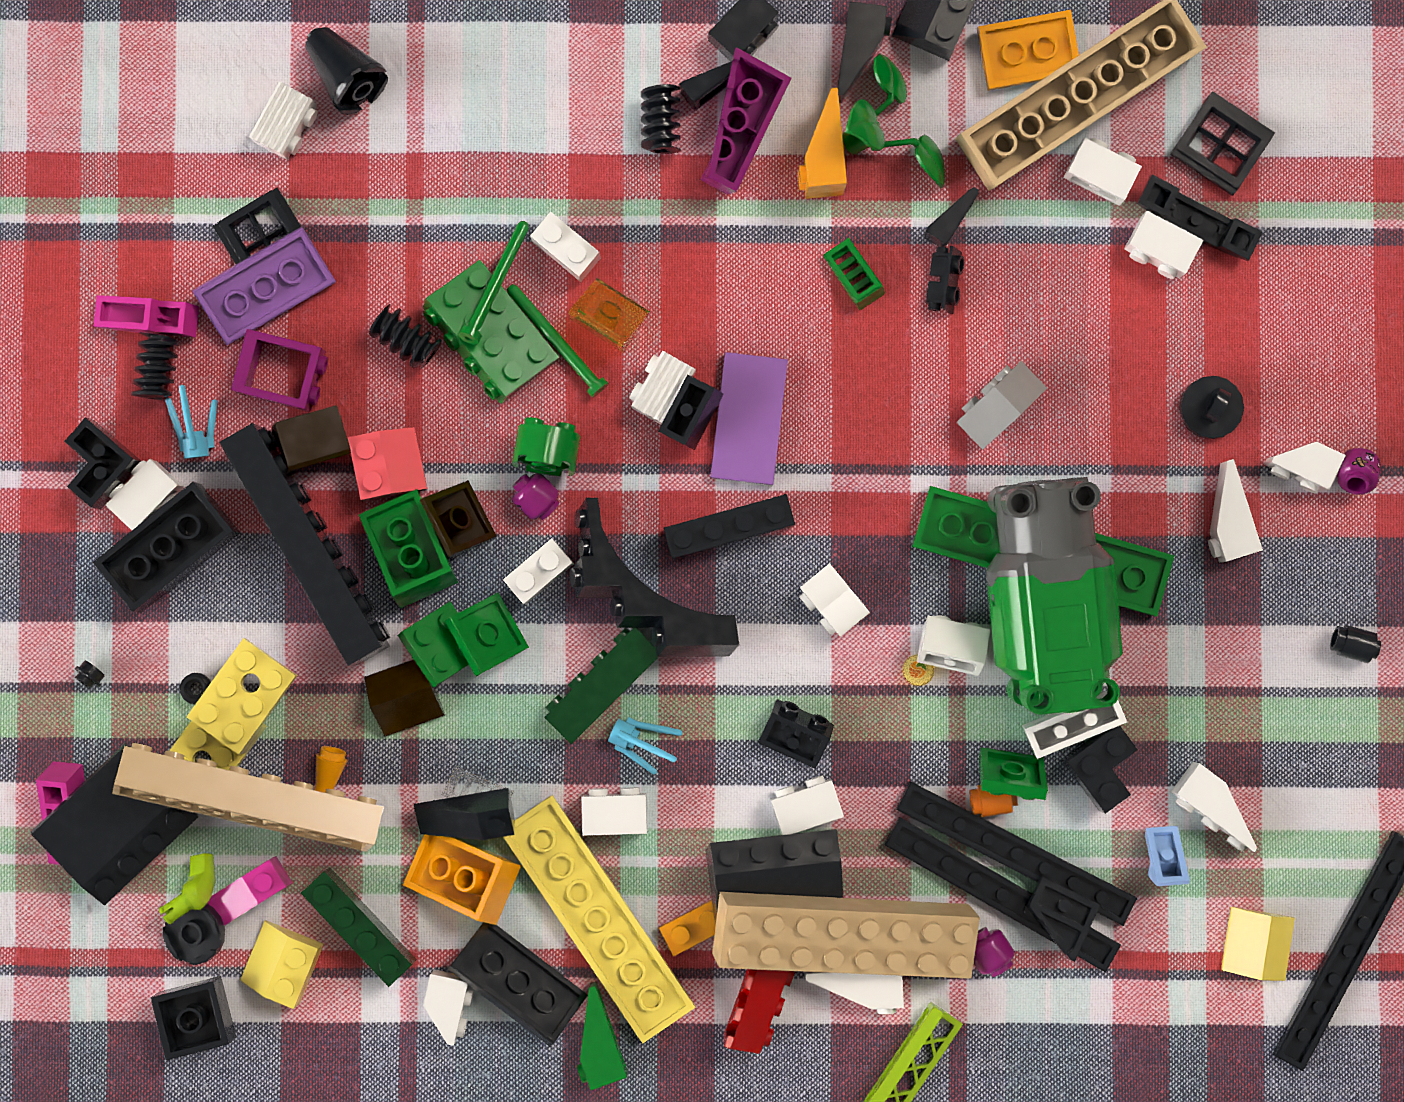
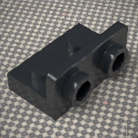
(796, 733)

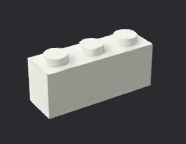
(1065, 729)

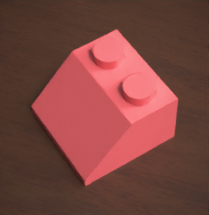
(387, 463)

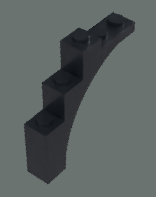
(675, 628)

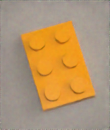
(1026, 48)

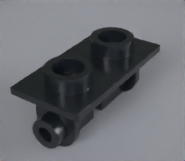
(948, 267)

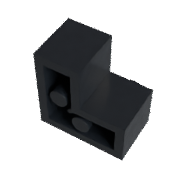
(107, 463)
(1094, 764)

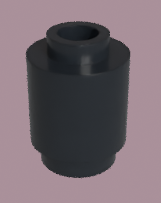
(1355, 643)

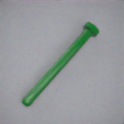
(471, 332)
(595, 385)

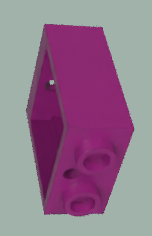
(248, 364)

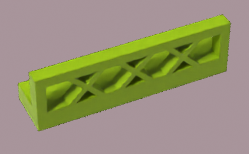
(907, 1052)

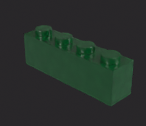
(602, 685)
(358, 926)

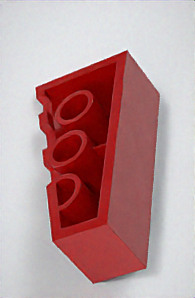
(754, 1009)

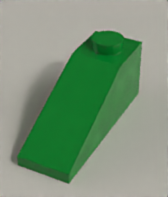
(600, 1051)

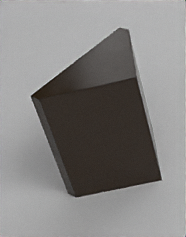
(311, 438)
(458, 519)
(402, 698)

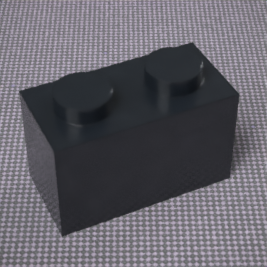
(744, 27)
(691, 412)

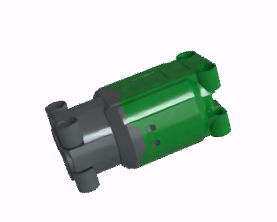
(1053, 597)

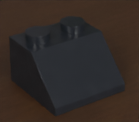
(933, 24)

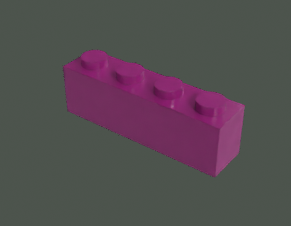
(747, 110)

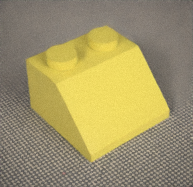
(281, 964)

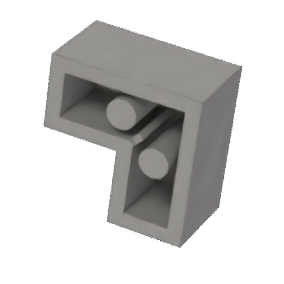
(1002, 403)

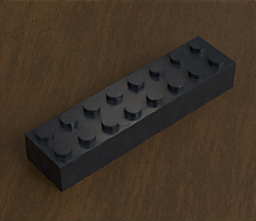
(305, 544)

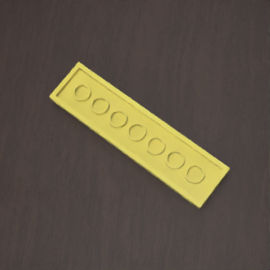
(598, 919)

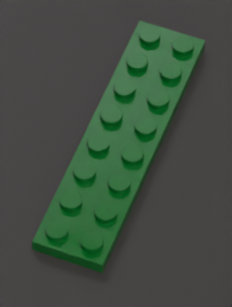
(969, 533)

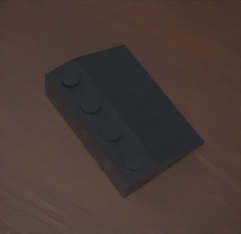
(107, 836)
(777, 865)

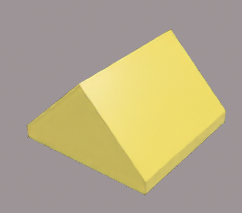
(1258, 944)

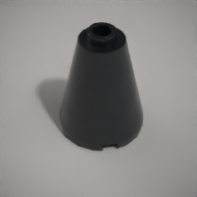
(345, 70)

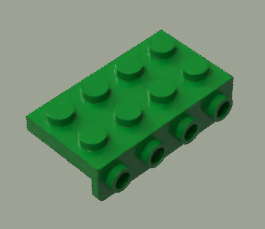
(510, 345)

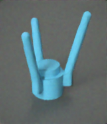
(193, 442)
(625, 736)

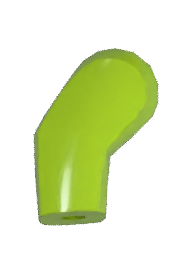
(195, 891)

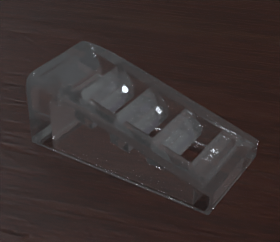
(455, 776)

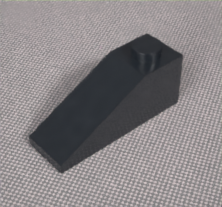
(863, 36)
(468, 816)

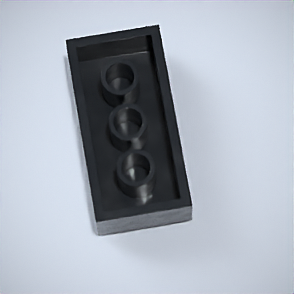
(166, 547)

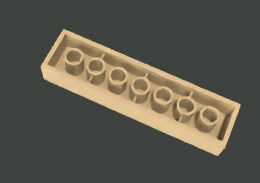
(1080, 92)
(247, 798)
(845, 935)

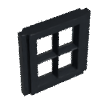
(1238, 120)
(231, 239)

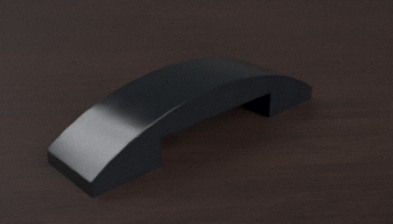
(1215, 229)

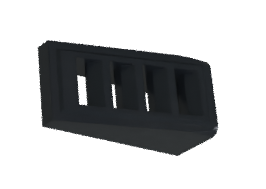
(705, 86)
(946, 224)

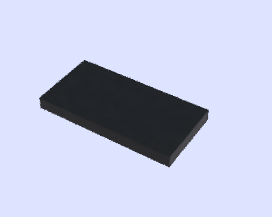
(518, 982)

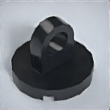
(1211, 407)

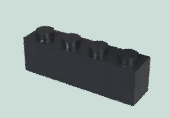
(729, 526)

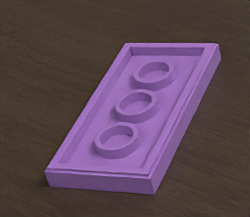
(264, 285)
(749, 418)

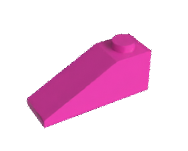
(55, 786)
(250, 890)

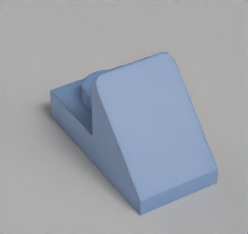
(1166, 856)

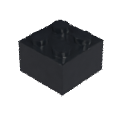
(193, 1018)

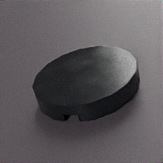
(195, 935)

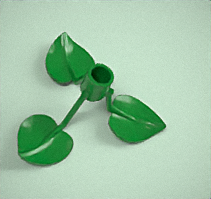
(865, 131)

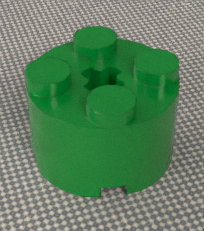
(546, 447)

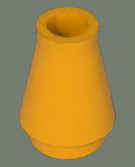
(329, 767)

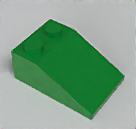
(408, 549)

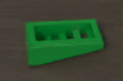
(867, 296)

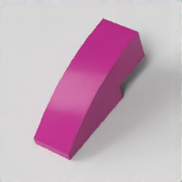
(146, 316)

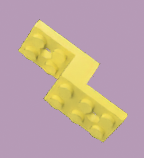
(229, 717)

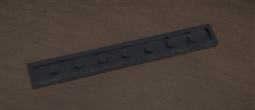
(1013, 850)
(986, 886)
(1344, 955)

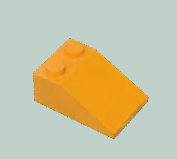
(824, 161)
(462, 877)

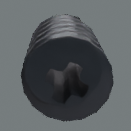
(658, 119)
(404, 338)
(155, 366)

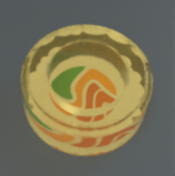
(917, 673)

